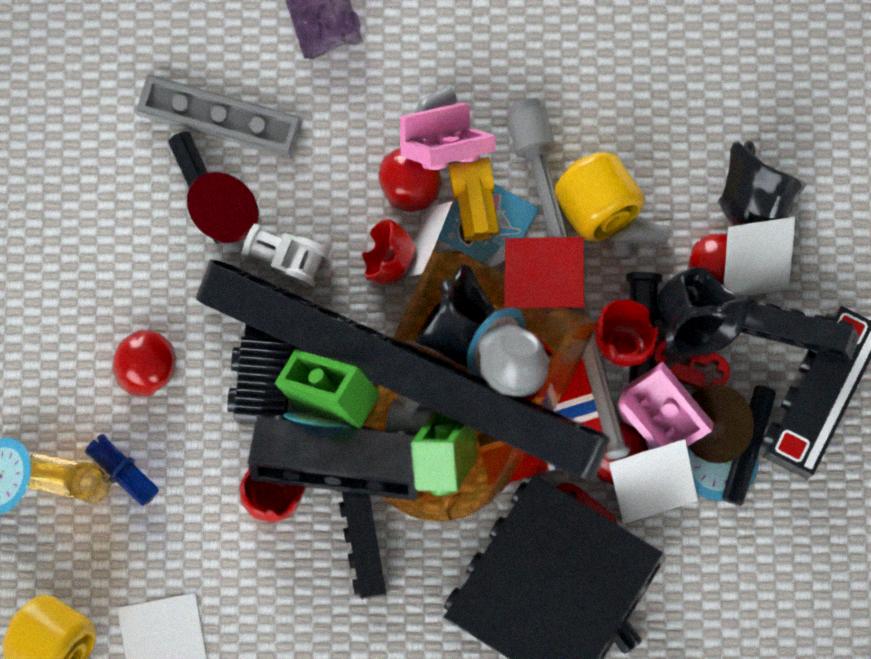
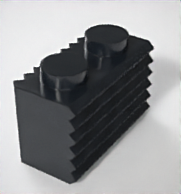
(258, 367)

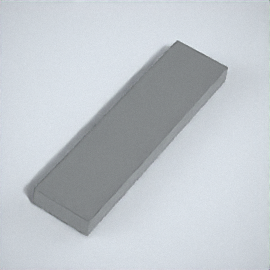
(219, 116)

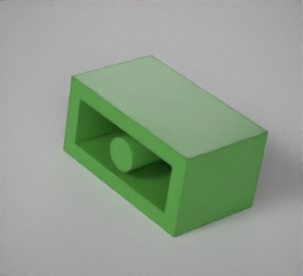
(327, 388)
(443, 454)

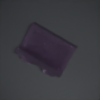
(324, 25)

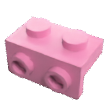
(443, 137)
(663, 409)

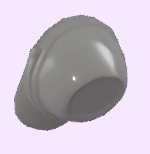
(513, 360)

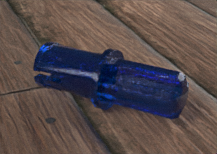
(122, 470)

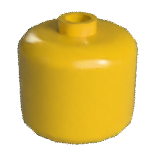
(599, 196)
(48, 631)

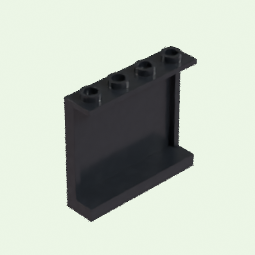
(553, 579)

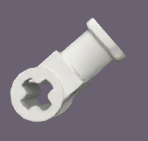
(286, 255)

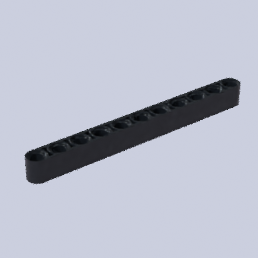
(404, 369)

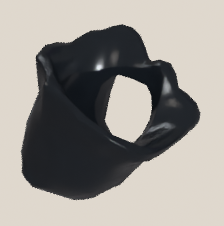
(756, 190)
(699, 314)
(456, 316)

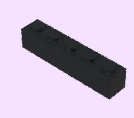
(800, 330)
(364, 544)

